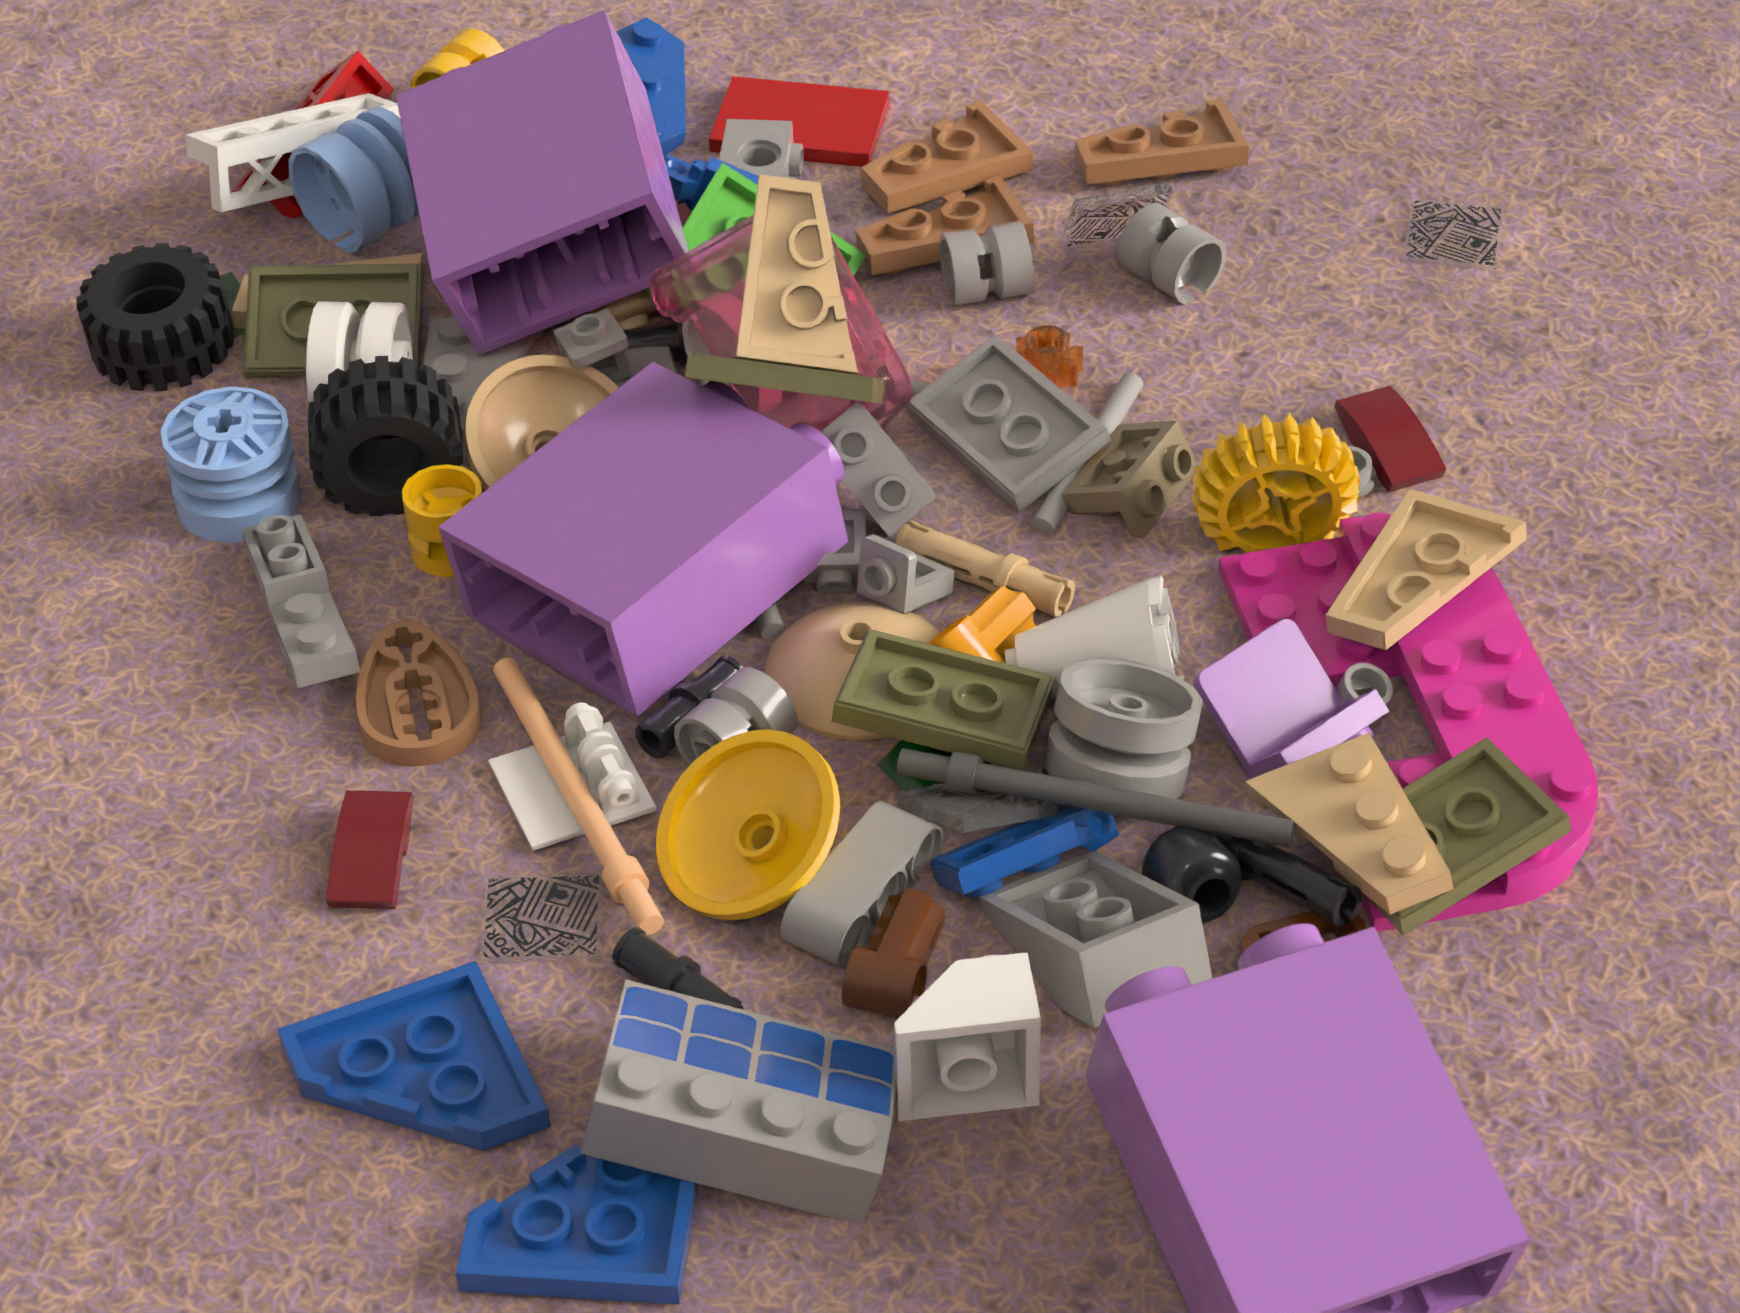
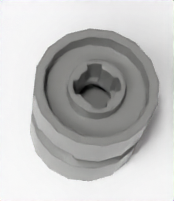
(1170, 252)
(1005, 259)
(739, 705)

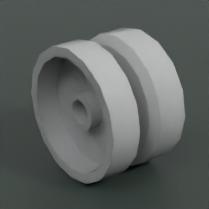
(1123, 727)

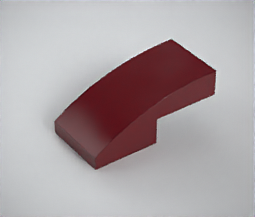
(1391, 436)
(369, 849)

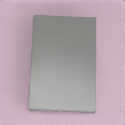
(1008, 422)

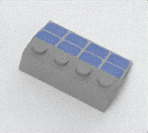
(743, 1103)

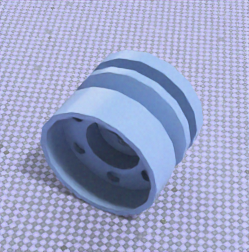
(355, 179)
(230, 462)

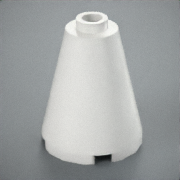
(1125, 625)

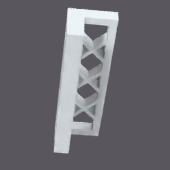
(268, 140)

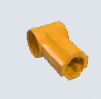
(989, 626)

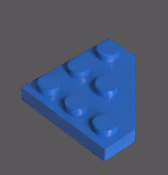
(661, 67)
(423, 1060)
(583, 1234)

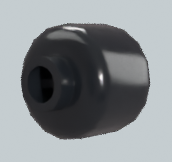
(1195, 867)

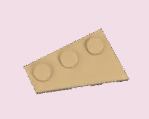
(791, 283)

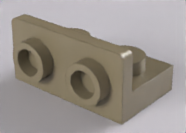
(1134, 475)

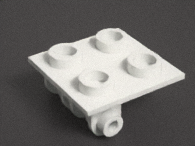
(603, 765)

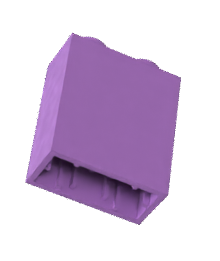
(540, 182)
(647, 534)
(1301, 1136)

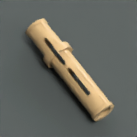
(988, 569)

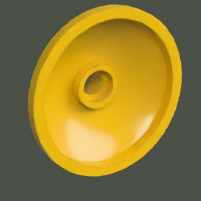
(729, 808)

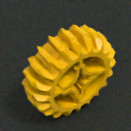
(1275, 485)

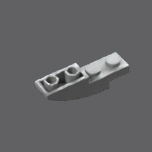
(299, 601)

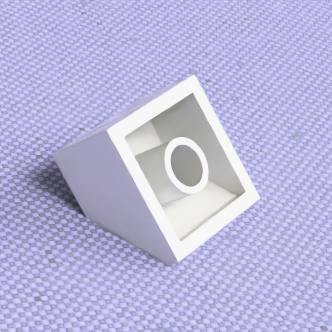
(970, 1041)

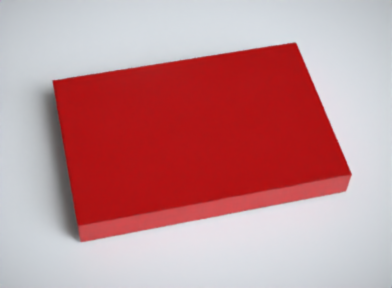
(829, 120)

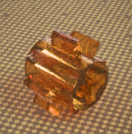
(1051, 353)

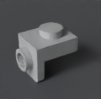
(595, 342)
(840, 569)
(900, 576)

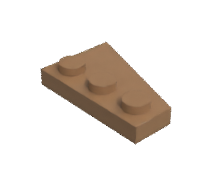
(1178, 145)
(950, 160)
(914, 234)

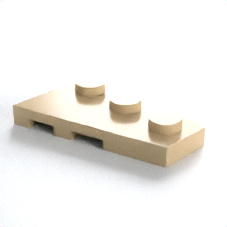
(1418, 565)
(1360, 819)

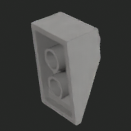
(1097, 930)

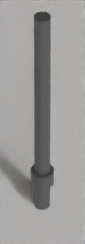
(968, 773)

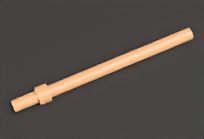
(621, 873)

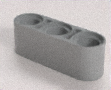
(855, 881)

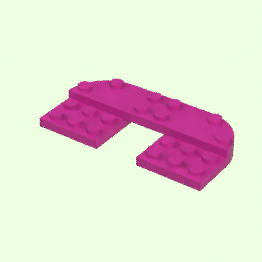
(1467, 675)

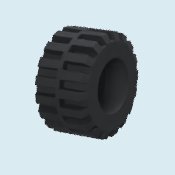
(155, 316)
(376, 402)

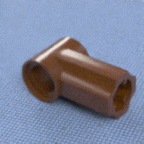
(895, 961)

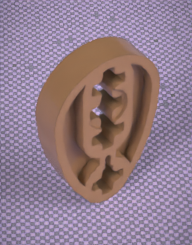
(446, 691)

